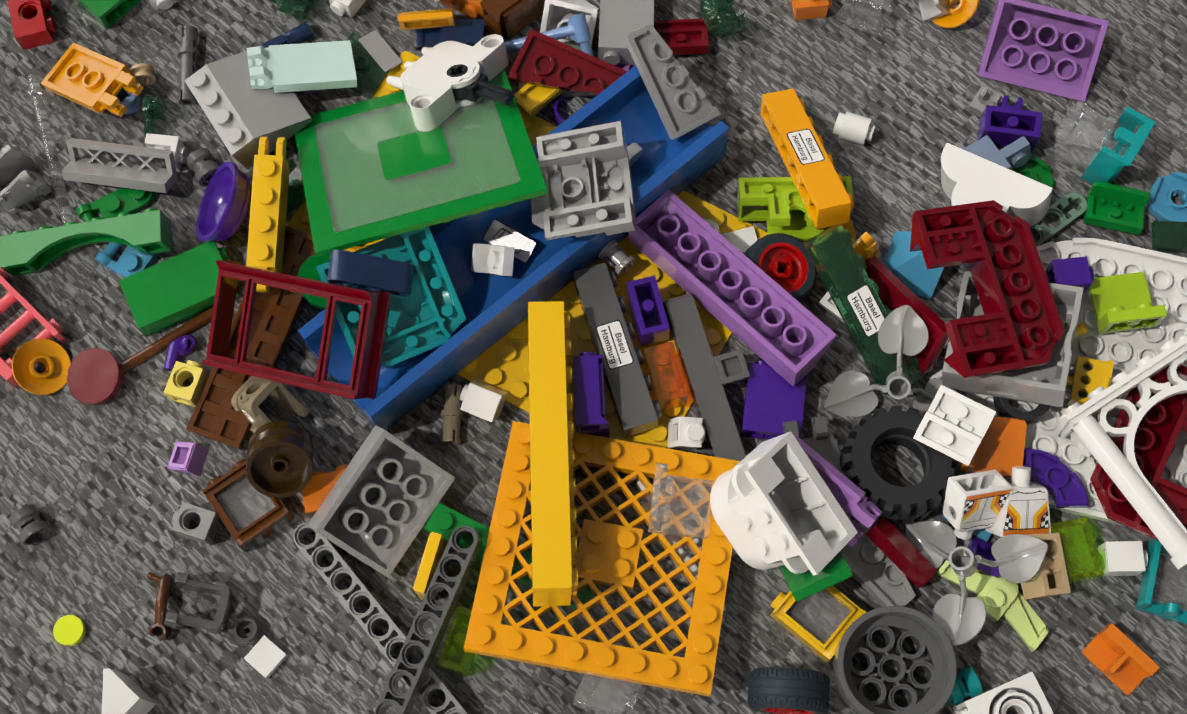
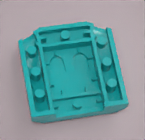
(416, 320)

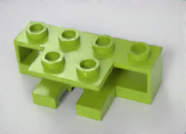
(778, 204)

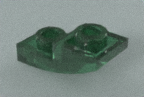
(1169, 236)

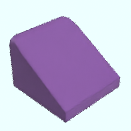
(188, 458)

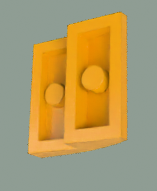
(427, 19)

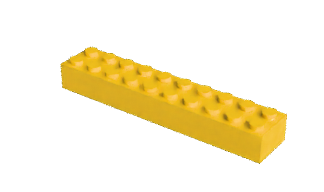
(551, 455)

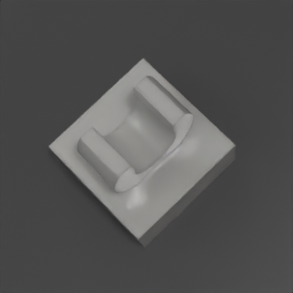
(985, 97)

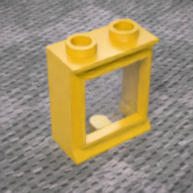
(817, 619)

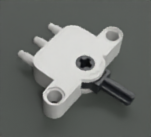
(452, 78)

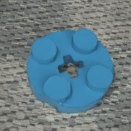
(1160, 198)

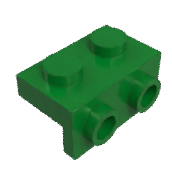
(1116, 207)

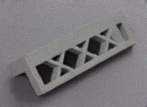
(116, 174)

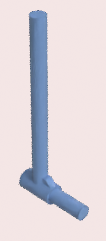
(576, 28)

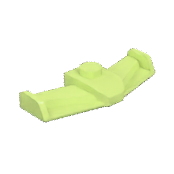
(1002, 599)

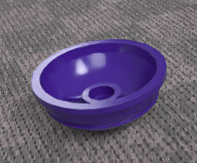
(223, 204)

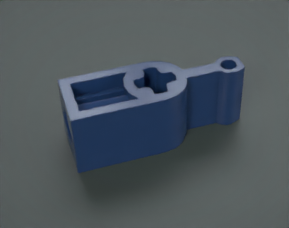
(465, 31)

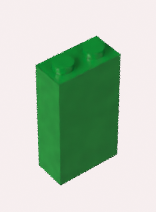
(174, 288)

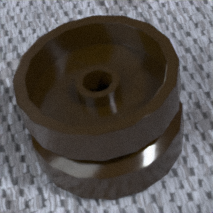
(279, 459)

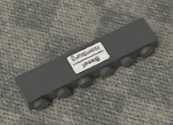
(613, 341)

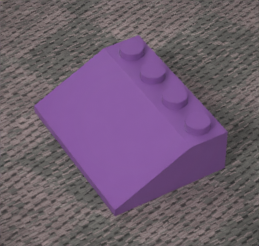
(1042, 48)

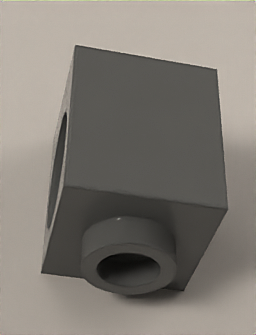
(731, 367)

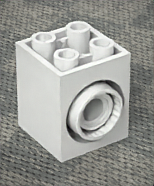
(1014, 697)

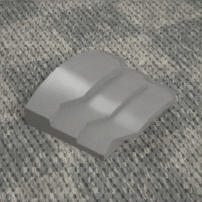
(585, 183)

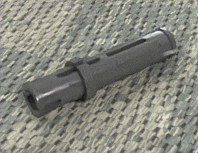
(188, 57)

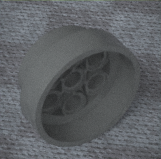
(932, 654)

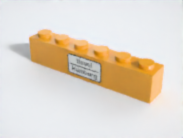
(806, 159)

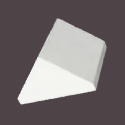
(123, 695)

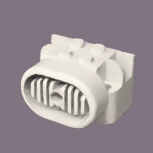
(780, 509)

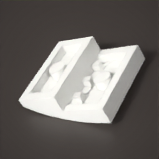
(954, 425)

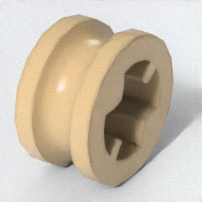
(143, 73)

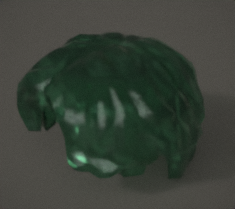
(721, 18)

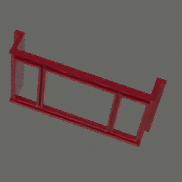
(369, 337)

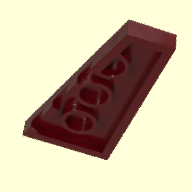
(896, 294)

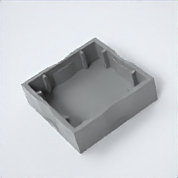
(1035, 384)

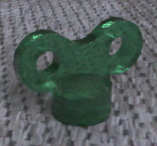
(153, 109)

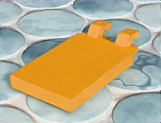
(91, 80)

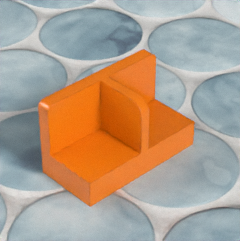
(1119, 659)

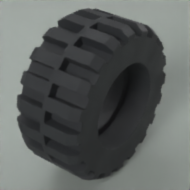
(899, 429)

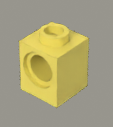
(186, 395)

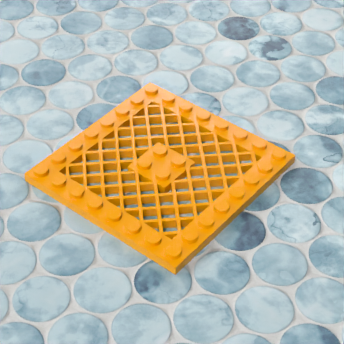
(608, 558)

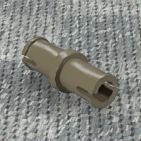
(451, 414)

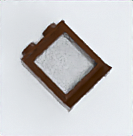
(510, 16)
(243, 508)

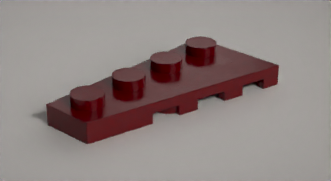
(560, 66)

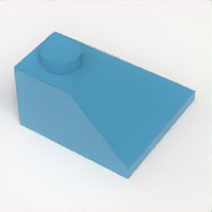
(911, 266)

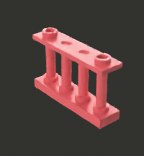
(51, 329)

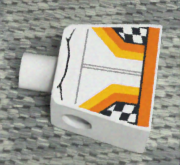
(975, 501)
(1025, 509)

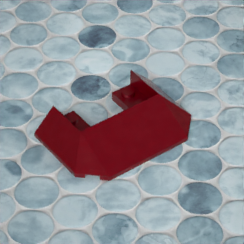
(1016, 299)
(1152, 449)

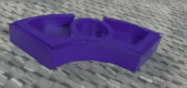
(1057, 478)

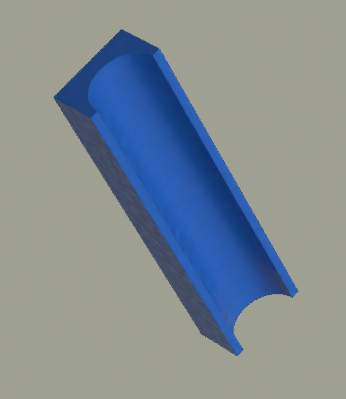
(499, 302)

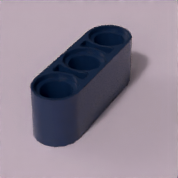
(370, 272)

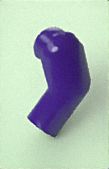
(179, 349)

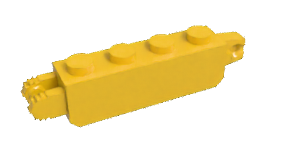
(268, 209)

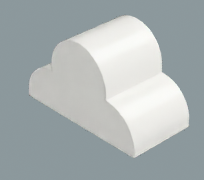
(974, 179)

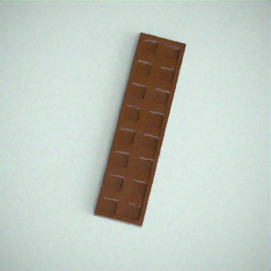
(269, 332)

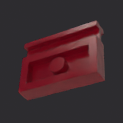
(684, 35)

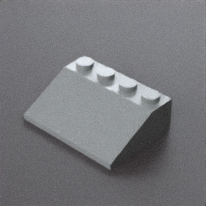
(245, 113)
(381, 501)

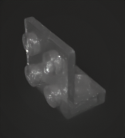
(679, 505)

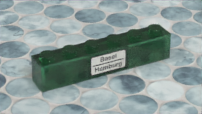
(856, 300)

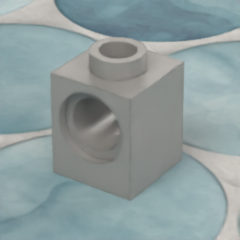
(204, 532)

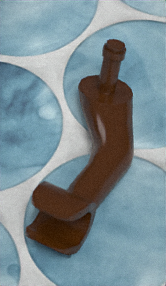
(161, 604)

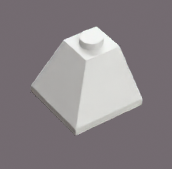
(558, 12)

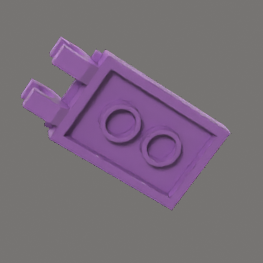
(846, 493)

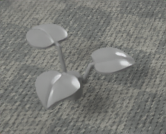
(901, 334)
(964, 617)

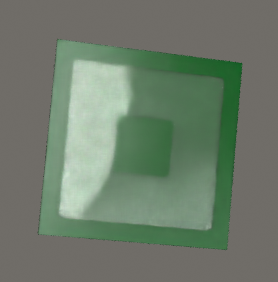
(381, 177)

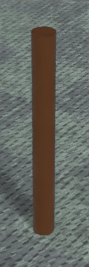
(164, 342)

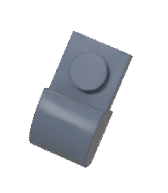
(1010, 157)

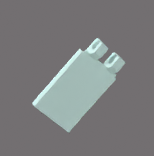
(302, 66)

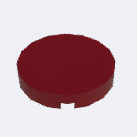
(95, 376)

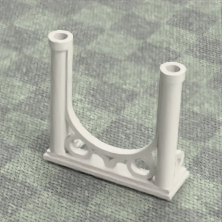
(1092, 438)

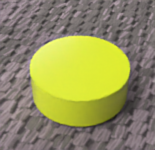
(69, 630)

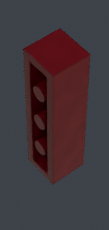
(901, 552)

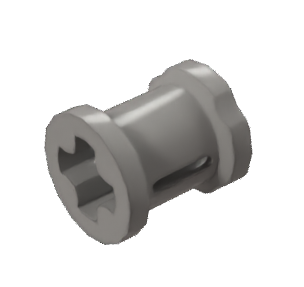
(616, 258)

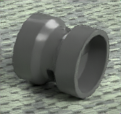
(202, 164)
(28, 522)

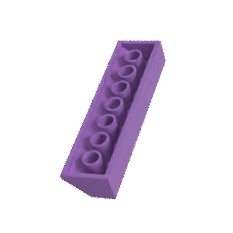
(731, 287)

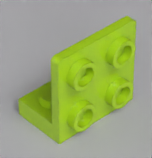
(1124, 303)

